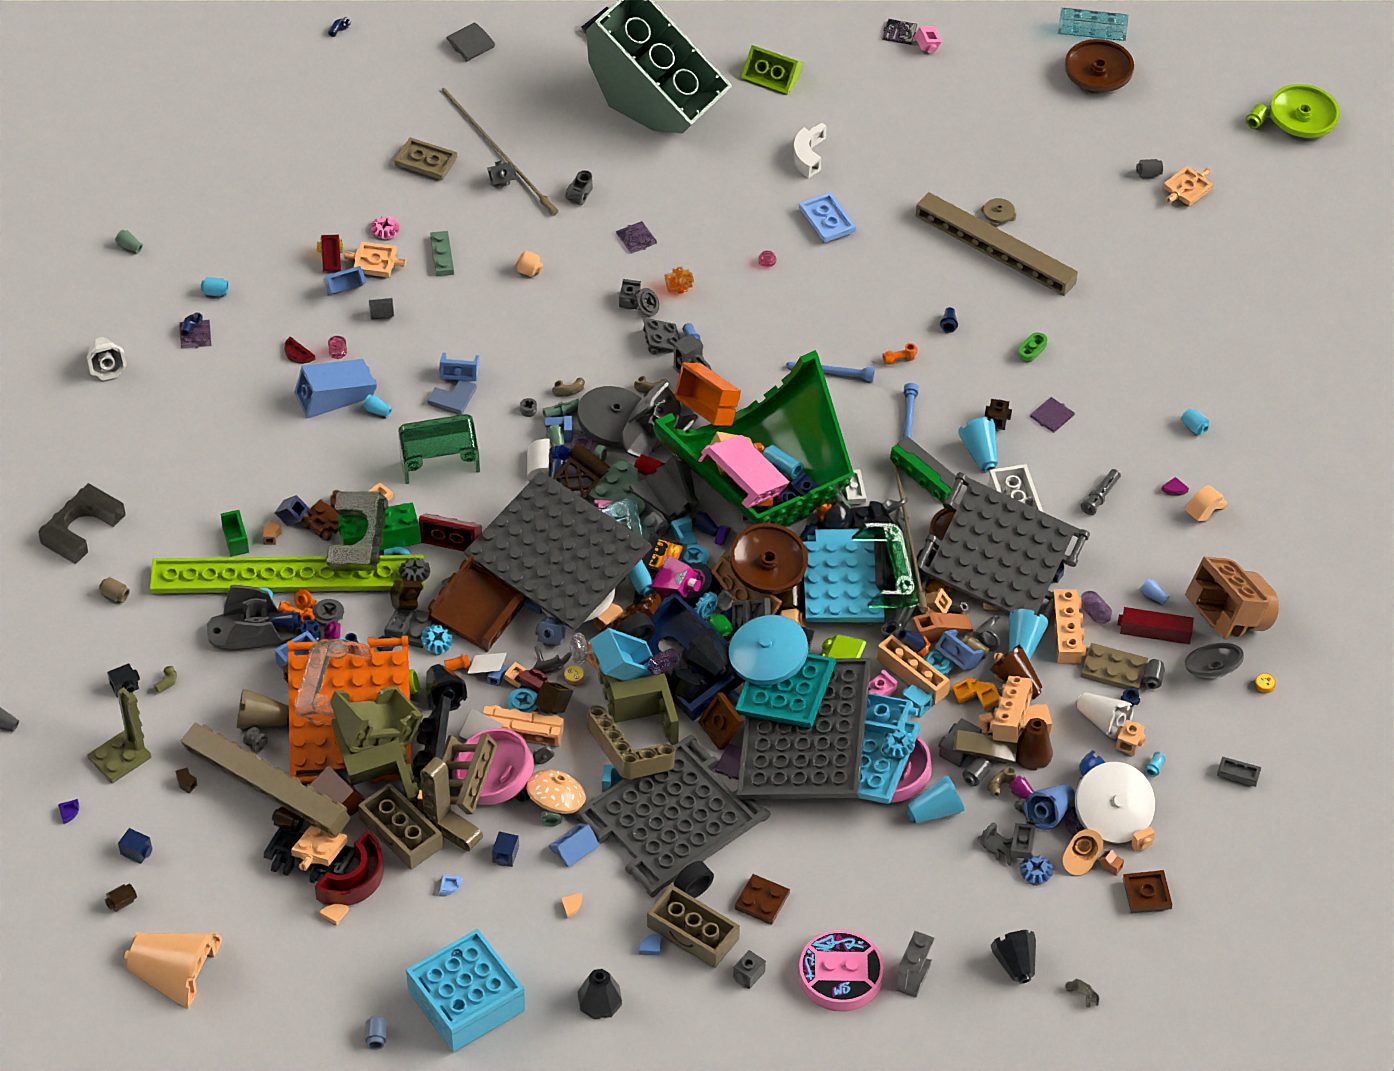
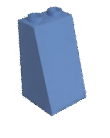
(333, 386)

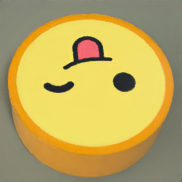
(1265, 683)

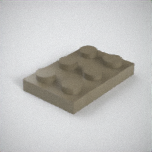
(426, 158)
(1114, 667)

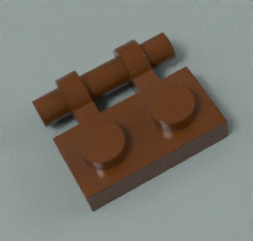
(326, 516)

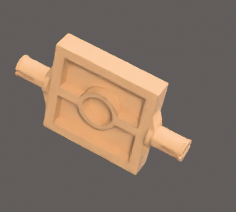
(1188, 186)
(375, 259)
(318, 847)

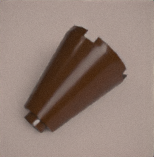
(1017, 664)
(1034, 745)

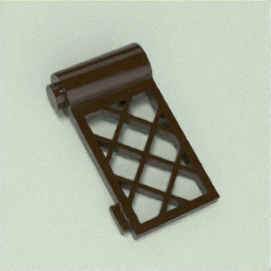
(586, 463)

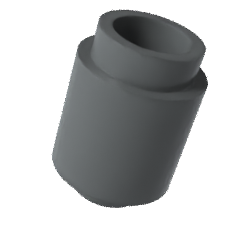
(1149, 168)
(1153, 674)
(976, 771)

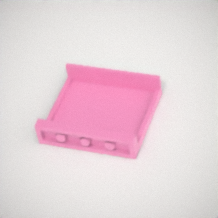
(747, 468)

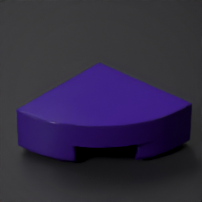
(722, 534)
(69, 810)

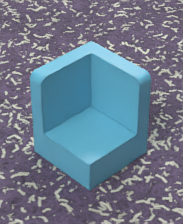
(682, 531)
(610, 777)

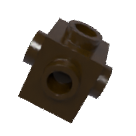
(999, 412)

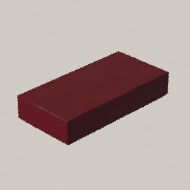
(330, 253)

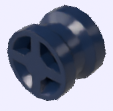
(311, 626)

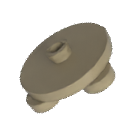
(999, 211)

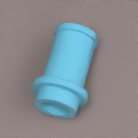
(1153, 767)

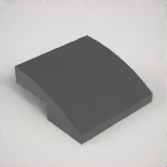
(471, 41)
(747, 610)

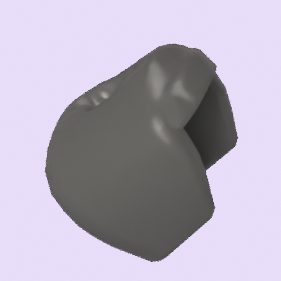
(543, 754)

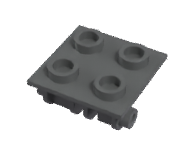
(660, 335)

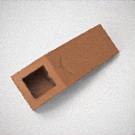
(934, 624)

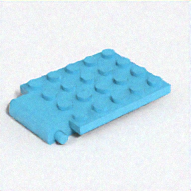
(840, 578)
(878, 770)

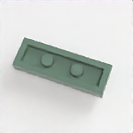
(442, 253)

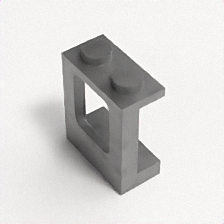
(914, 964)

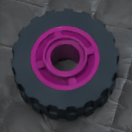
(707, 580)

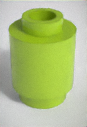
(1257, 116)

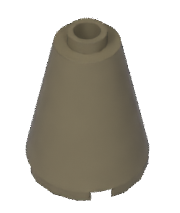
(261, 711)

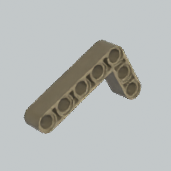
(625, 759)
(438, 807)

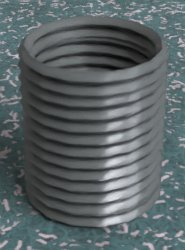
(381, 308)

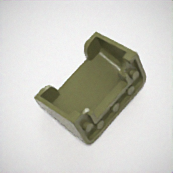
(376, 721)

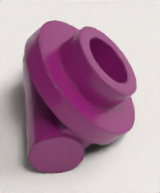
(332, 630)

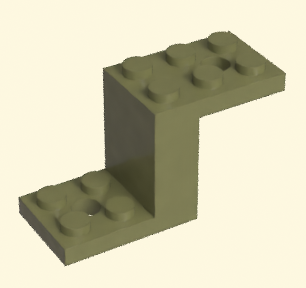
(641, 699)
(377, 763)

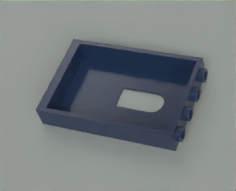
(679, 621)

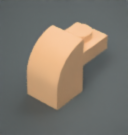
(1204, 503)

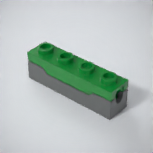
(923, 468)

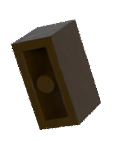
(553, 698)

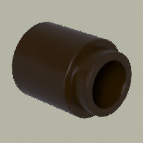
(286, 819)
(120, 897)

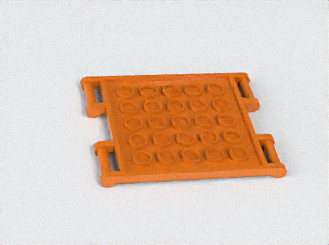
(314, 743)

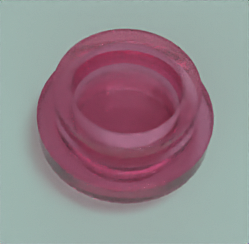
(767, 259)

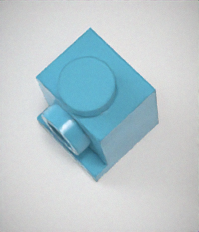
(919, 698)

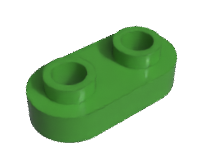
(1032, 346)

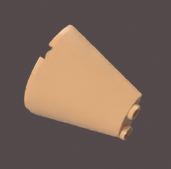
(171, 961)

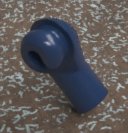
(338, 25)
(190, 322)

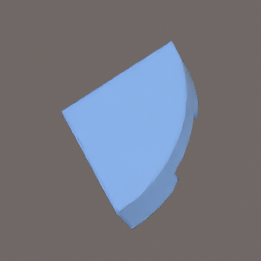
(449, 884)

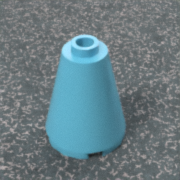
(980, 440)
(1026, 630)
(936, 802)

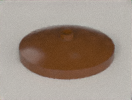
(1099, 65)
(768, 558)

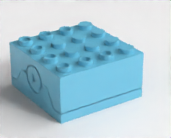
(465, 990)

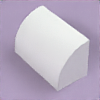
(538, 458)

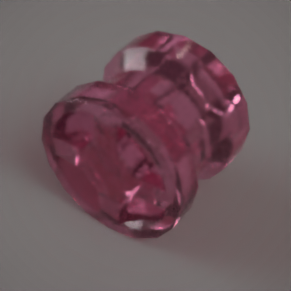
(337, 347)

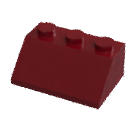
(448, 532)

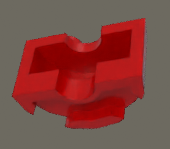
(647, 464)

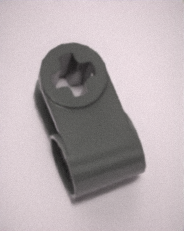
(580, 187)

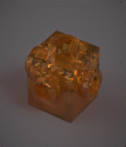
(679, 280)

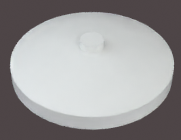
(1115, 801)

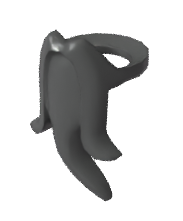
(894, 512)
(985, 627)
(551, 664)
(995, 842)

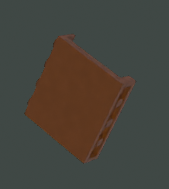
(476, 605)

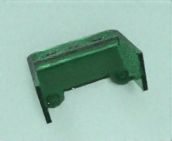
(437, 439)
(902, 565)

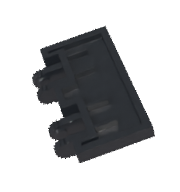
(884, 570)
(432, 734)
(285, 840)

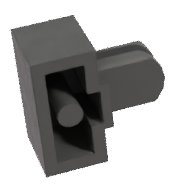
(689, 351)

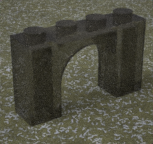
(87, 502)
(365, 553)

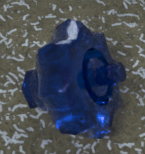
(560, 452)

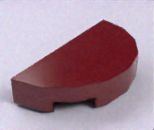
(297, 352)
(532, 679)

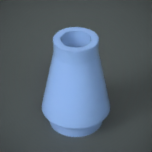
(1154, 591)

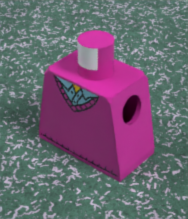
(675, 577)

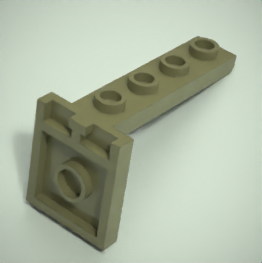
(125, 749)

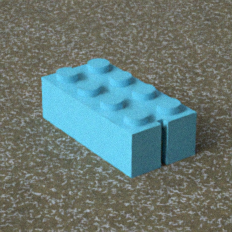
(621, 655)

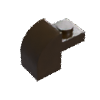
(405, 594)

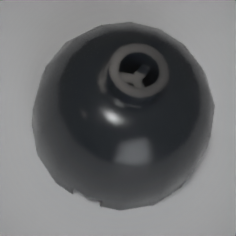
(837, 517)

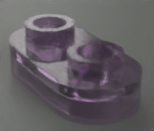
(1097, 608)
(663, 661)

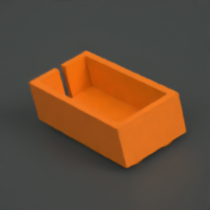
(707, 394)

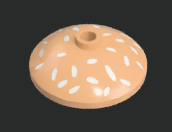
(556, 791)

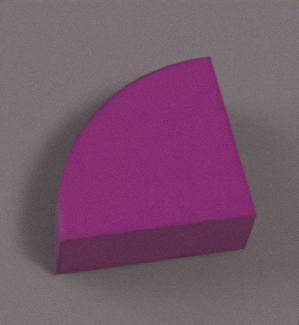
(1175, 486)

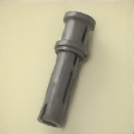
(1111, 478)

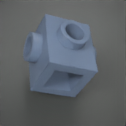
(551, 631)

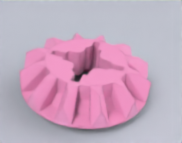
(388, 232)

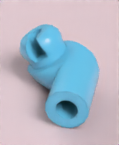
(396, 551)

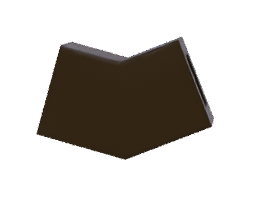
(186, 780)

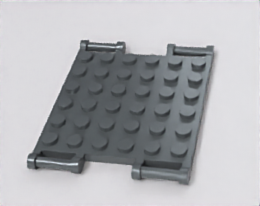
(1000, 549)
(671, 816)

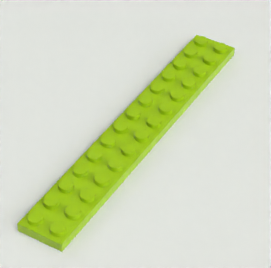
(274, 573)

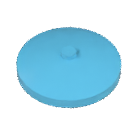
(768, 649)

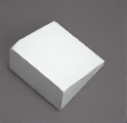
(724, 600)

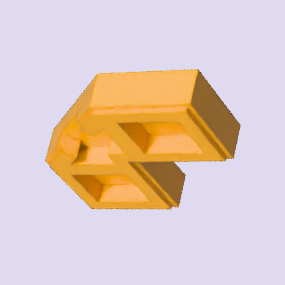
(972, 688)

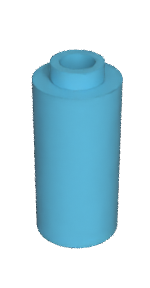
(783, 461)
(641, 579)

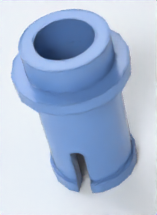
(688, 329)

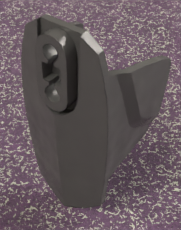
(638, 431)
(247, 621)

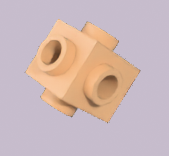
(1130, 737)

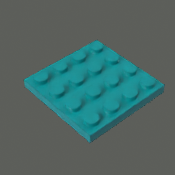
(791, 700)

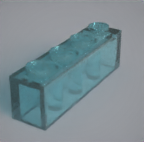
(1093, 24)

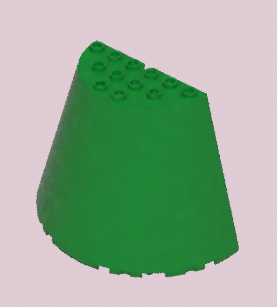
(792, 418)

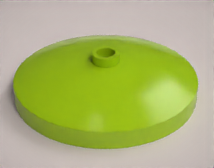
(1304, 110)

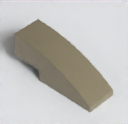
(984, 746)

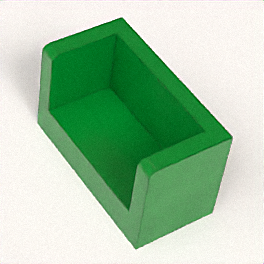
(234, 533)

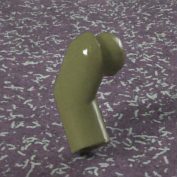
(168, 681)

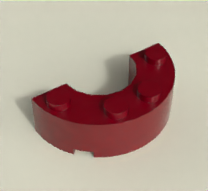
(358, 884)

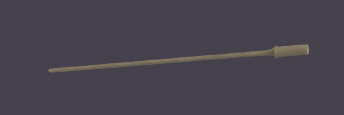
(543, 199)
(920, 594)

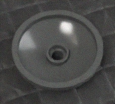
(1214, 660)

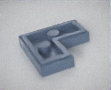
(453, 401)

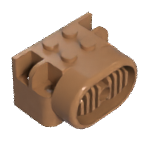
(1232, 597)

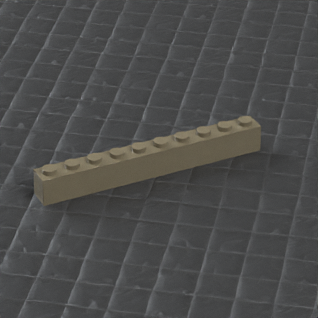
(996, 244)
(265, 779)

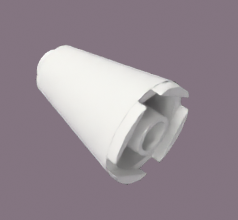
(1105, 712)

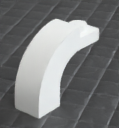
(804, 158)

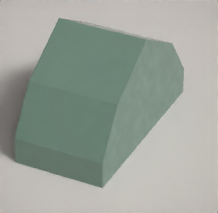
(651, 67)

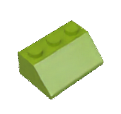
(771, 69)
(842, 647)

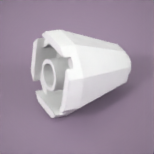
(105, 359)

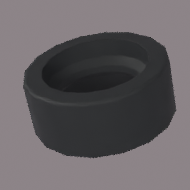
(638, 622)
(694, 879)

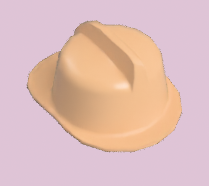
(1082, 852)

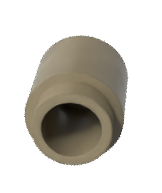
(114, 590)

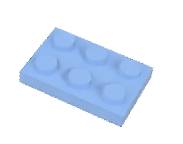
(827, 217)

